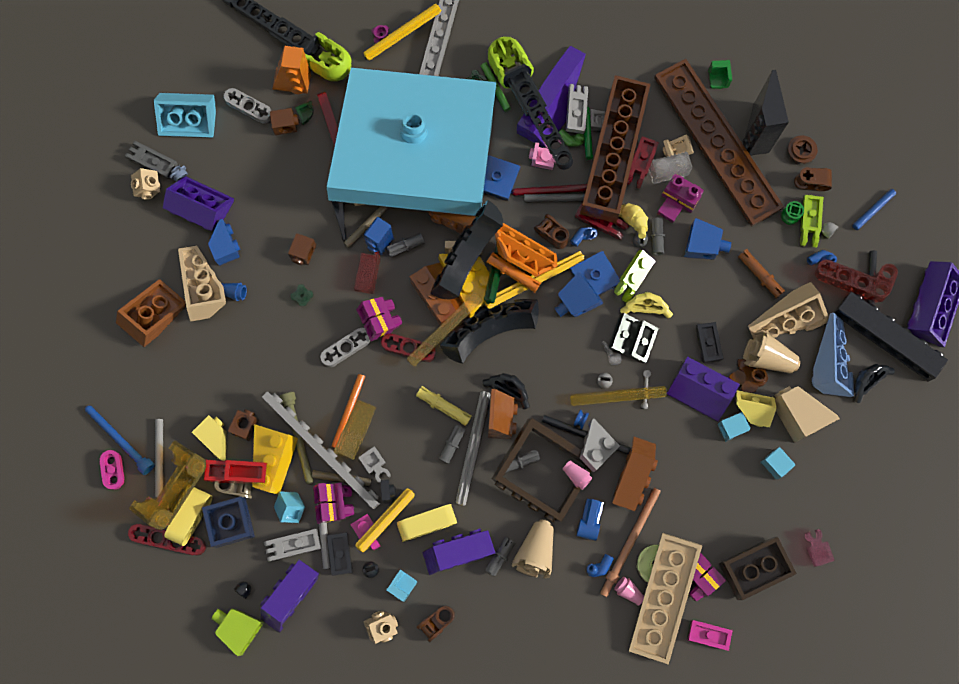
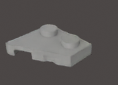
(597, 446)

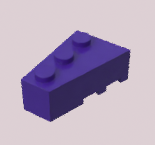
(458, 551)
(287, 594)

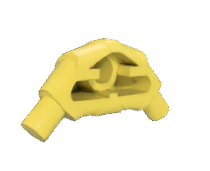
(635, 217)
(647, 303)

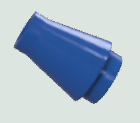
(235, 291)

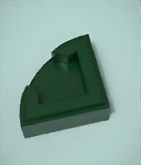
(305, 112)

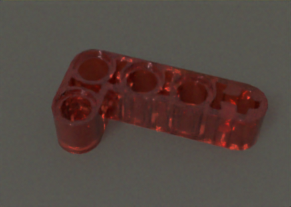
(854, 276)

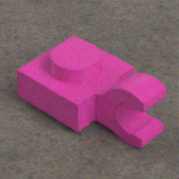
(361, 526)

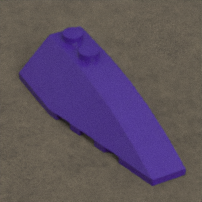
(555, 95)

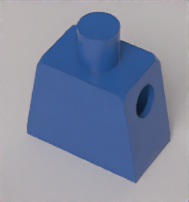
(705, 241)
(578, 297)

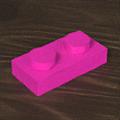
(709, 635)

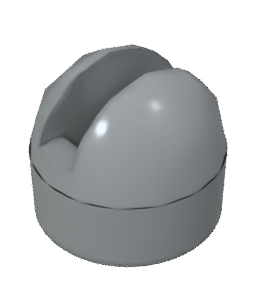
(828, 229)
(604, 384)

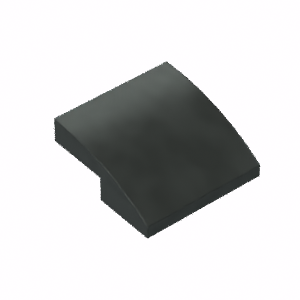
(633, 338)

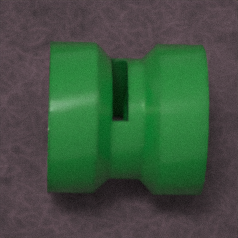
(791, 217)

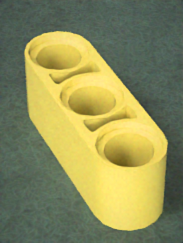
(188, 517)
(426, 522)

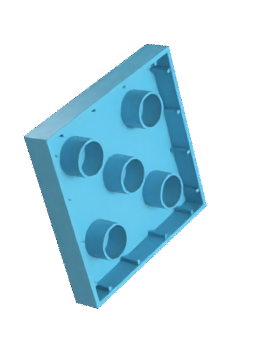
(412, 142)

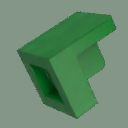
(720, 74)

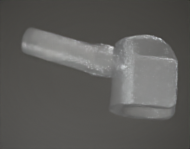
(614, 359)

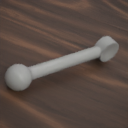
(644, 405)

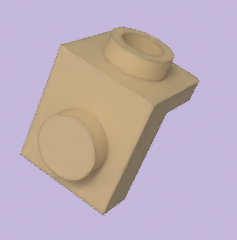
(678, 146)

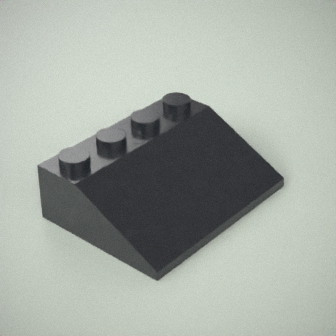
(767, 118)

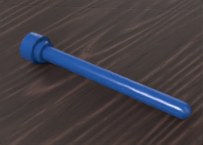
(144, 465)

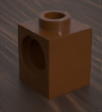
(284, 121)
(302, 249)
(245, 433)

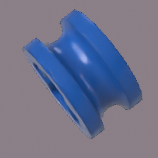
(581, 419)

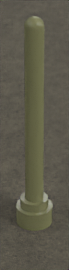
(289, 400)

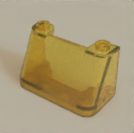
(162, 511)

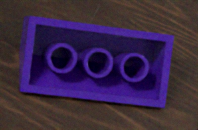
(936, 303)

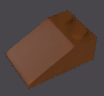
(150, 312)
(501, 415)

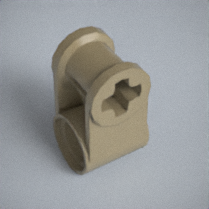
(236, 489)

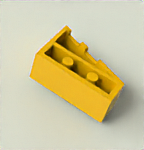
(276, 451)

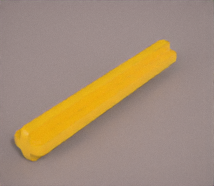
(384, 520)

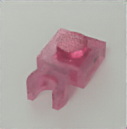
(819, 552)

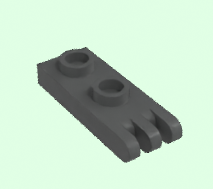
(151, 159)

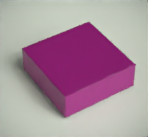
(670, 209)

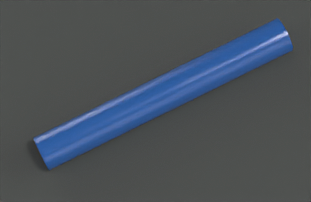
(874, 209)

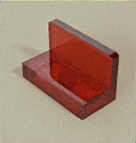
(367, 273)

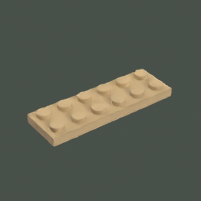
(665, 598)

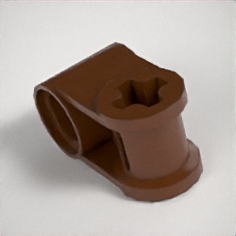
(814, 179)
(550, 229)
(435, 623)

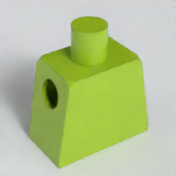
(236, 629)

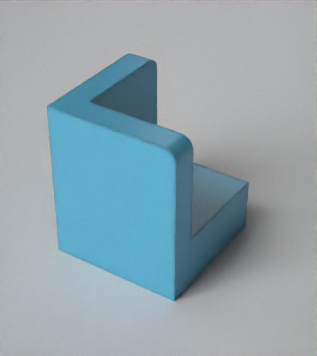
(733, 426)
(778, 463)
(289, 507)
(402, 585)

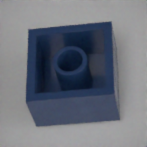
(228, 522)

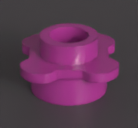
(380, 29)

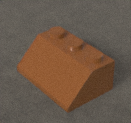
(423, 283)

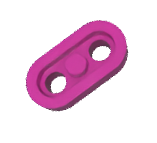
(113, 470)

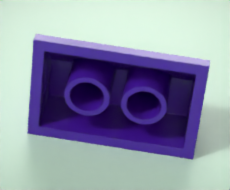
(197, 202)
(702, 389)

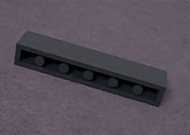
(891, 336)

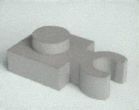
(372, 462)

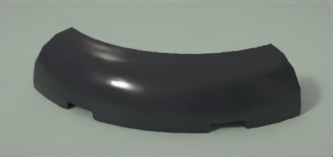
(466, 251)
(488, 323)

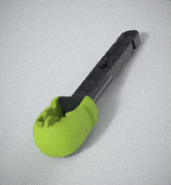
(338, 66)
(517, 79)

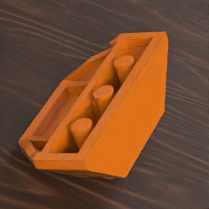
(524, 251)

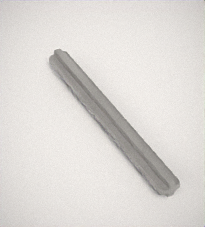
(472, 450)

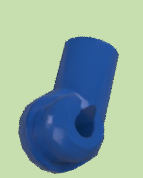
(583, 234)
(821, 255)
(600, 569)

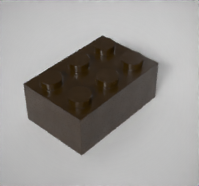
(757, 568)

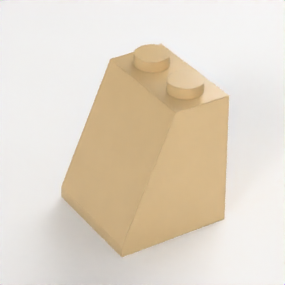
(802, 412)

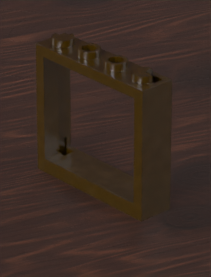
(519, 494)

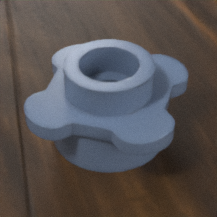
(178, 173)

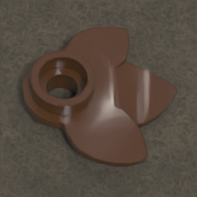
(746, 377)

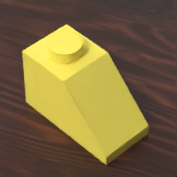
(756, 408)
(213, 436)

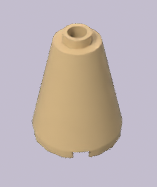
(770, 354)
(536, 551)

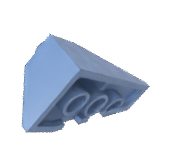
(831, 368)

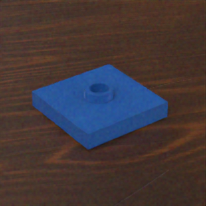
(500, 177)
(598, 272)

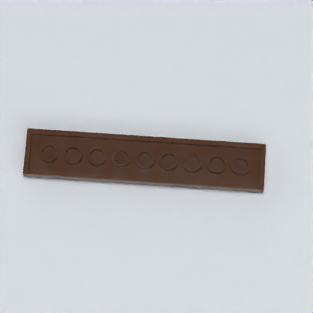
(718, 142)

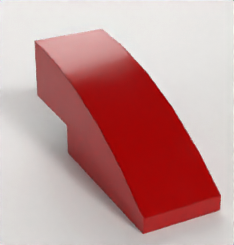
(235, 471)

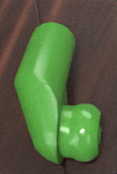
(575, 140)

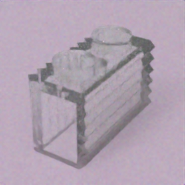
(665, 168)

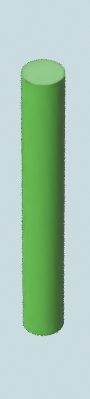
(504, 103)

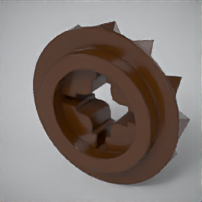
(810, 149)

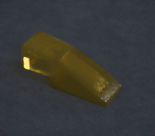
(355, 430)

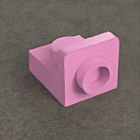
(541, 157)

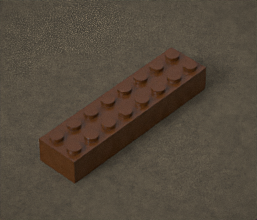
(615, 149)

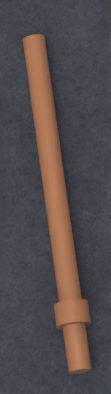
(612, 576)

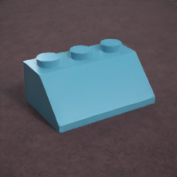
(185, 114)

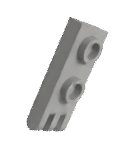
(576, 109)
(293, 545)

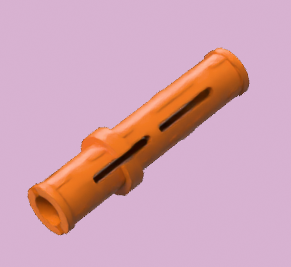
(513, 272)

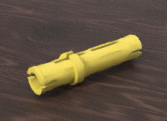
(446, 407)

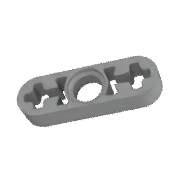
(243, 98)
(330, 350)

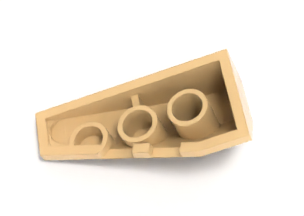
(795, 312)

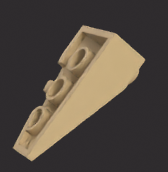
(201, 287)

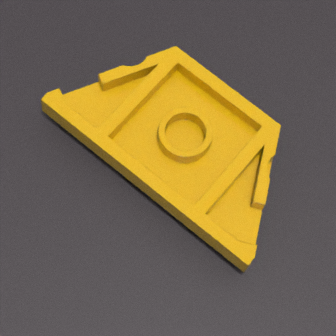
(475, 282)

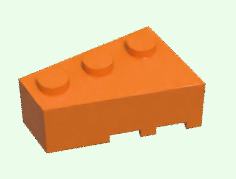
(292, 71)

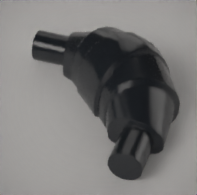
(869, 378)
(509, 385)

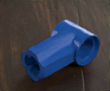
(589, 524)

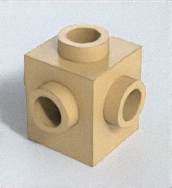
(145, 183)
(381, 626)

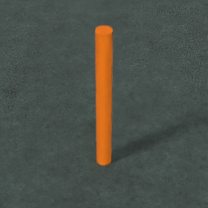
(349, 407)

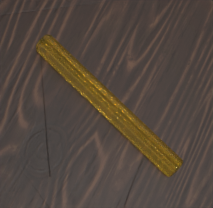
(444, 329)
(618, 395)

